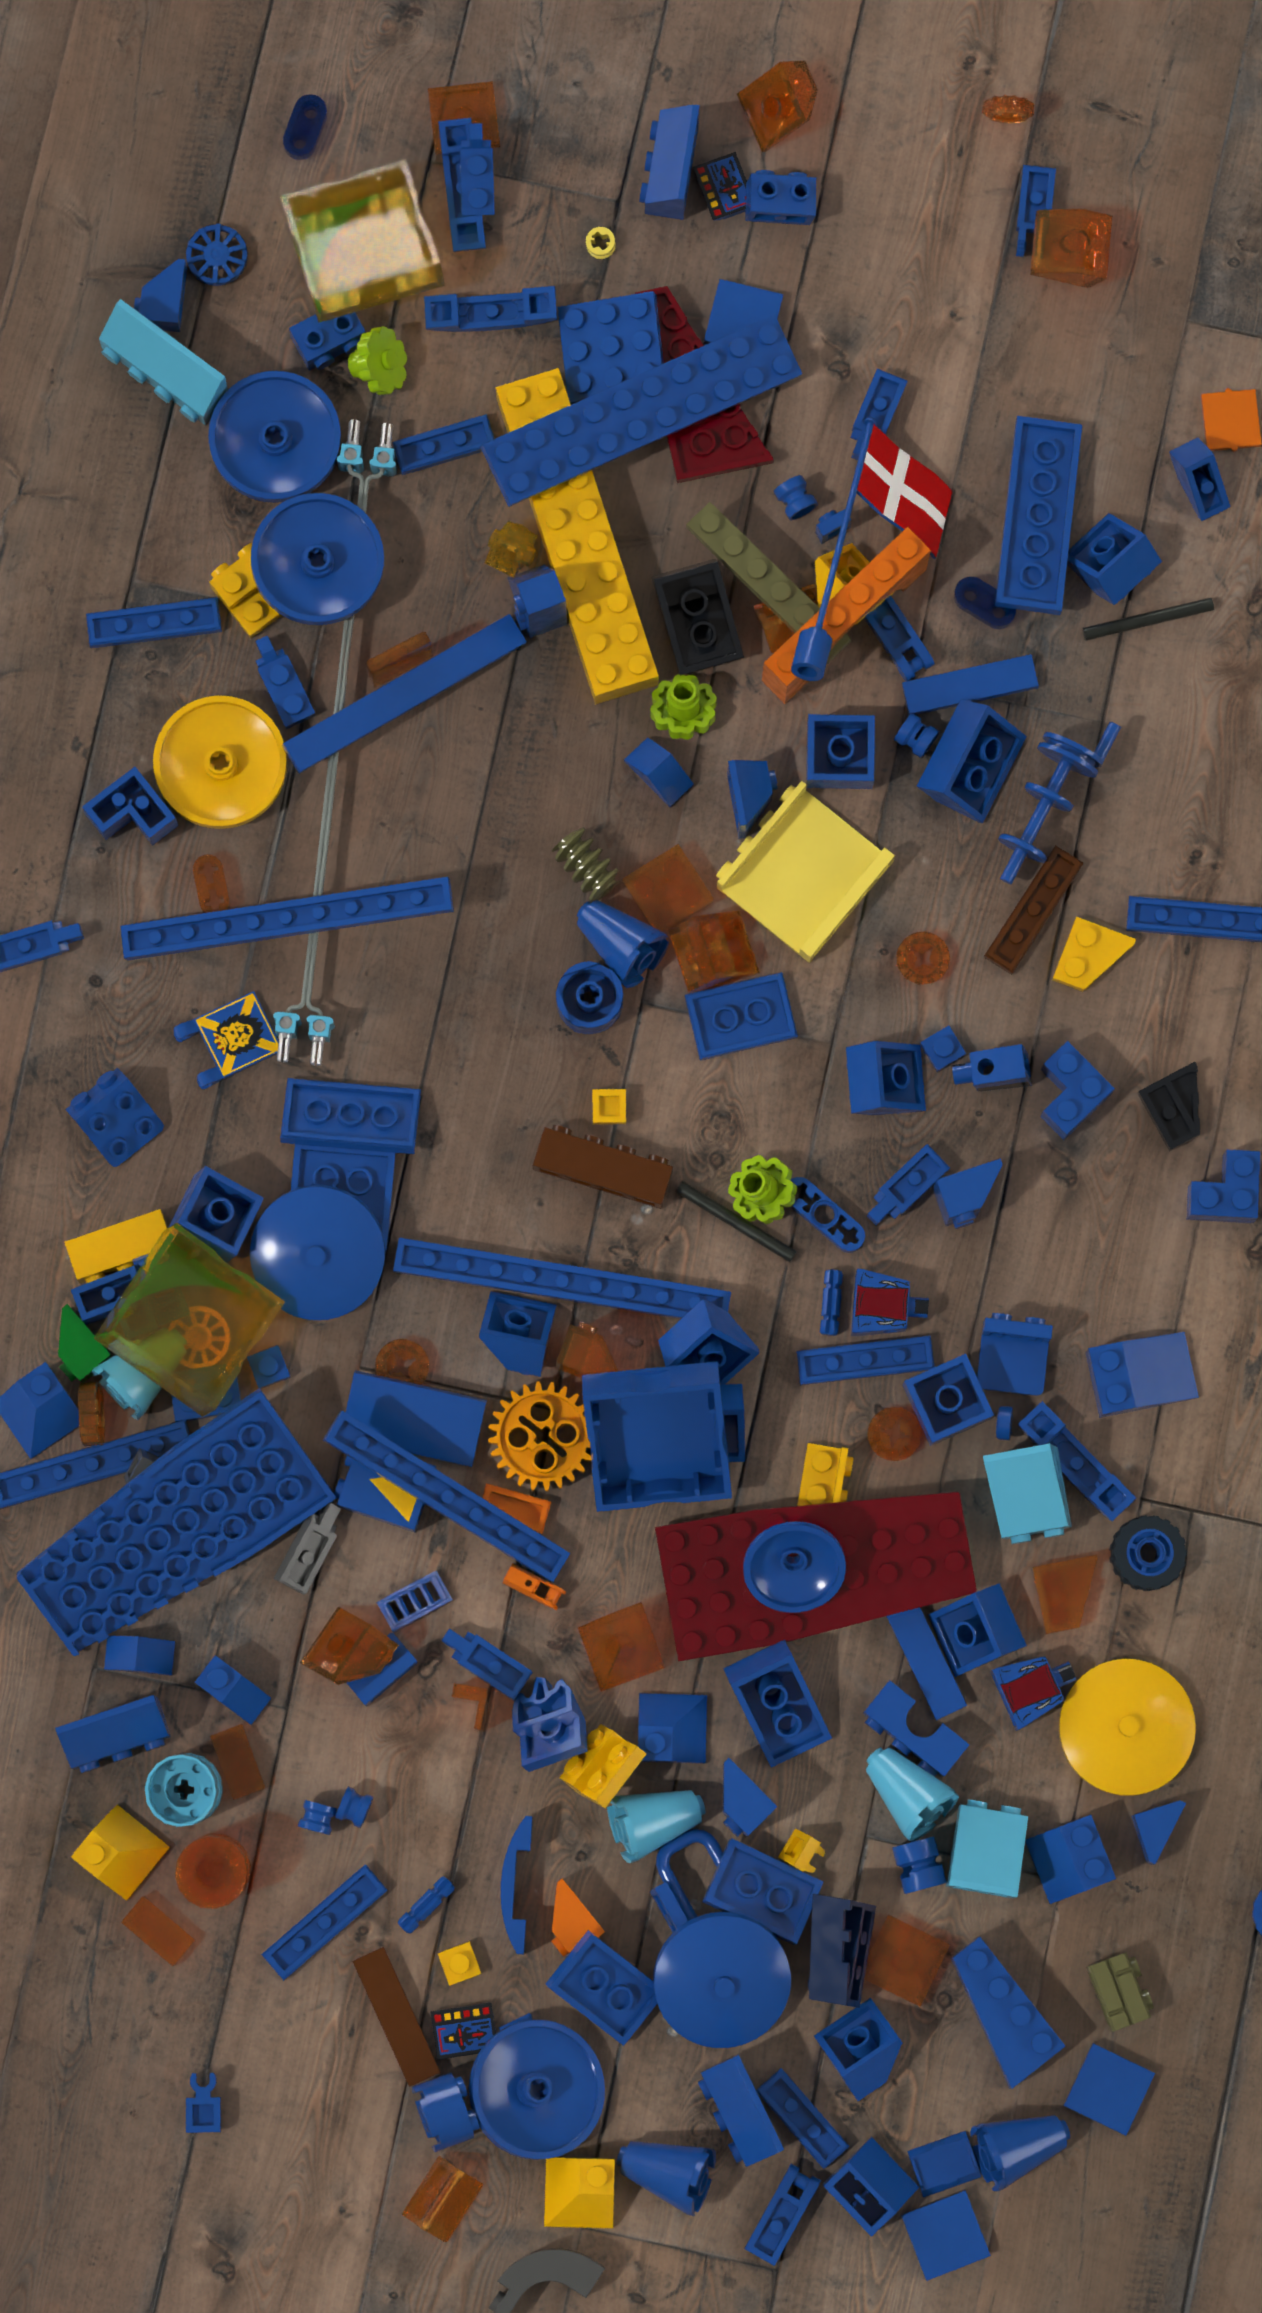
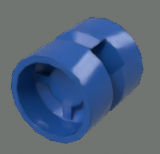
(919, 1865)

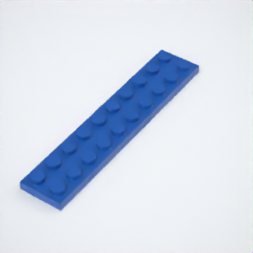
(641, 410)

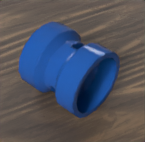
(794, 496)
(910, 730)

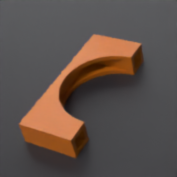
(889, 571)

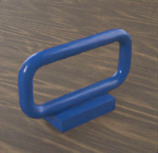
(670, 1895)

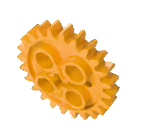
(522, 1459)

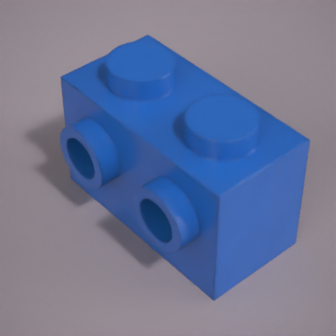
(780, 198)
(327, 339)

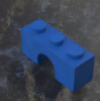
(889, 1714)

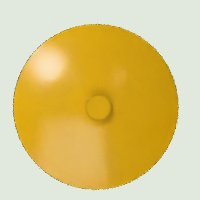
(220, 762)
(1127, 1727)

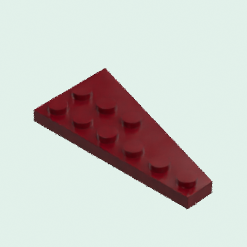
(718, 442)

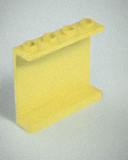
(803, 872)

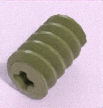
(586, 864)

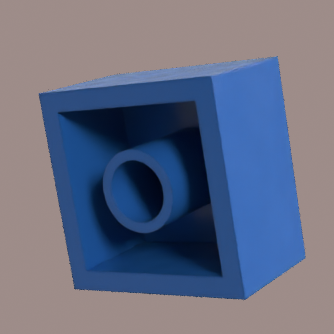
(840, 751)
(217, 1212)
(948, 1399)

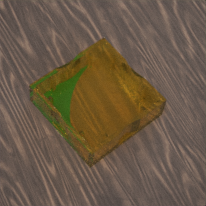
(362, 241)
(189, 1320)

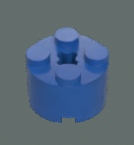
(597, 980)
(445, 2112)

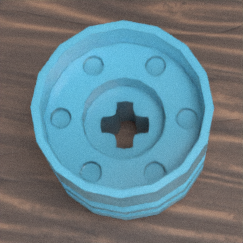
(169, 1803)

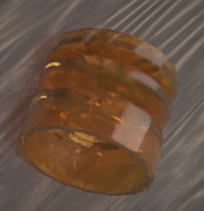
(208, 1890)

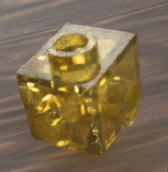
(511, 548)

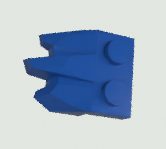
(548, 1725)

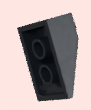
(697, 616)

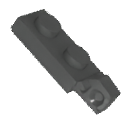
(309, 1549)

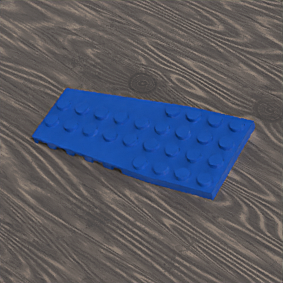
(177, 1524)

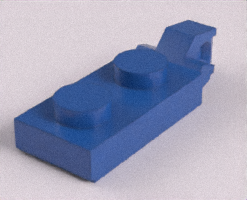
(476, 174)
(880, 404)
(283, 684)
(36, 943)
(908, 1184)
(488, 1663)

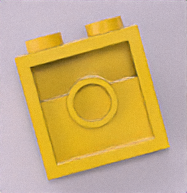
(240, 594)
(604, 1767)

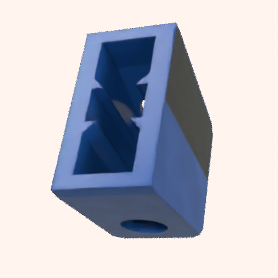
(1009, 1070)

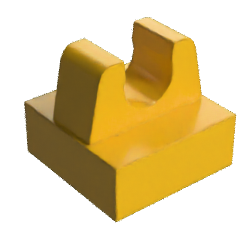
(800, 1850)

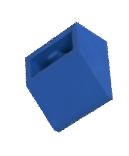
(871, 2186)

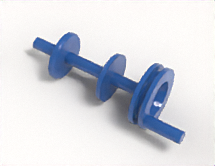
(1069, 757)

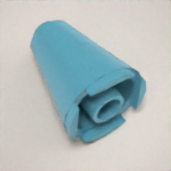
(127, 1385)
(909, 1792)
(652, 1820)

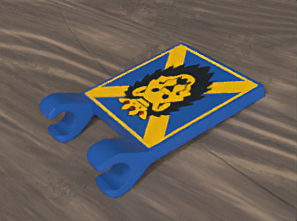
(234, 1035)

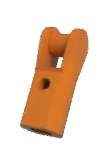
(528, 1584)

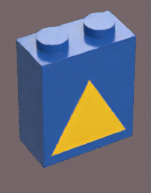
(377, 1498)

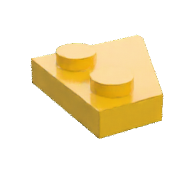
(1089, 953)

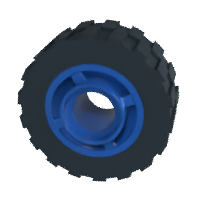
(1168, 1547)

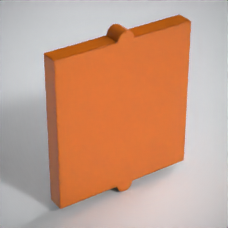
(1231, 420)

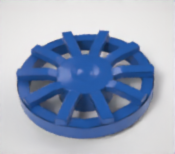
(216, 255)

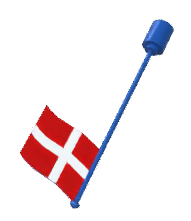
(900, 493)

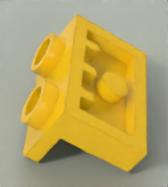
(824, 1475)

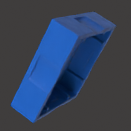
(657, 1436)

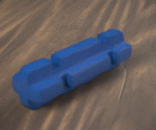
(831, 1302)
(426, 1905)

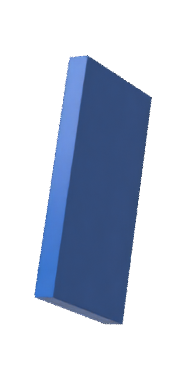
(350, 1116)
(418, 1416)

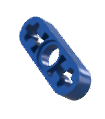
(824, 1200)

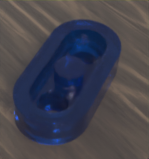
(304, 128)
(984, 604)

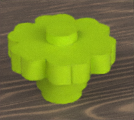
(379, 361)
(683, 706)
(762, 1189)

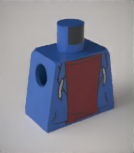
(883, 1304)
(1031, 1688)

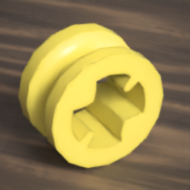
(597, 252)

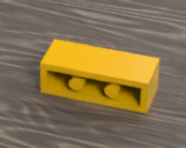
(114, 1246)

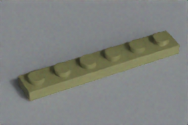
(756, 571)

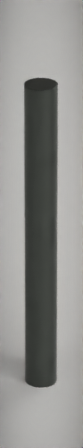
(1148, 619)
(736, 1221)

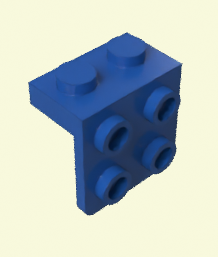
(115, 1117)
(1013, 1354)

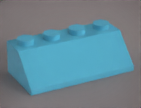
(162, 363)

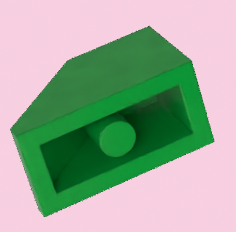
(78, 1347)

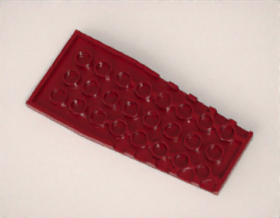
(895, 1553)

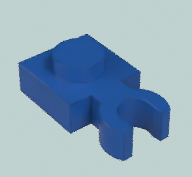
(203, 2111)

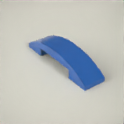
(466, 231)
(490, 312)
(1077, 1463)
(520, 1842)

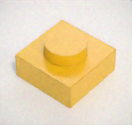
(609, 1106)
(459, 1963)

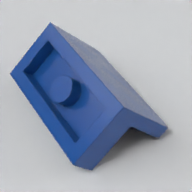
(373, 1686)

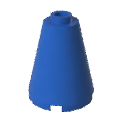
(622, 941)
(1016, 2147)
(670, 2172)

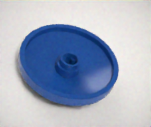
(274, 436)
(317, 559)
(318, 1251)
(722, 1980)
(537, 2089)

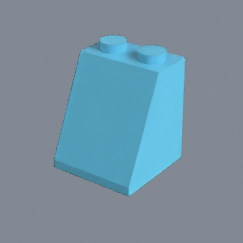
(1028, 1492)
(987, 1849)

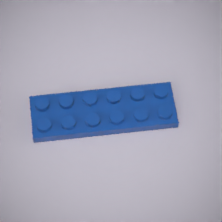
(1038, 515)

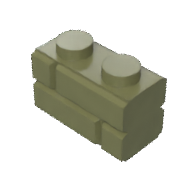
(1119, 1991)

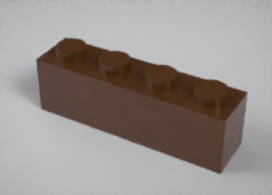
(603, 1167)

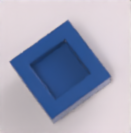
(830, 525)
(943, 1048)
(268, 1367)

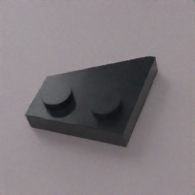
(1174, 1106)

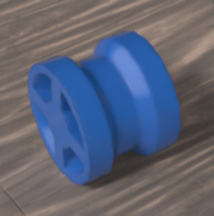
(354, 1807)
(317, 1817)

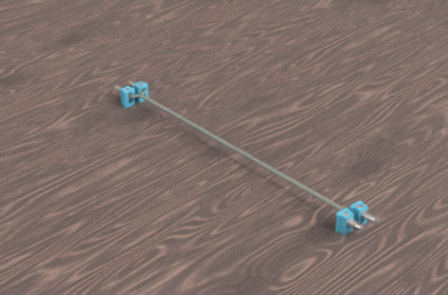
(320, 1026)

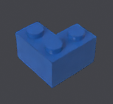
(127, 801)
(1081, 1090)
(1234, 1197)
(99, 1297)

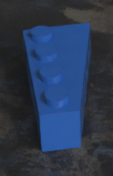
(1008, 2018)

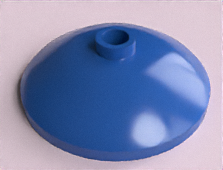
(796, 1581)

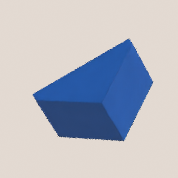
(659, 771)
(139, 1655)
(1156, 1827)

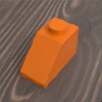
(571, 1919)

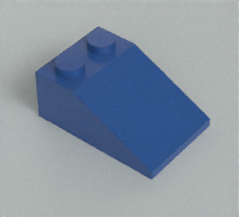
(1141, 1374)
(777, 1703)

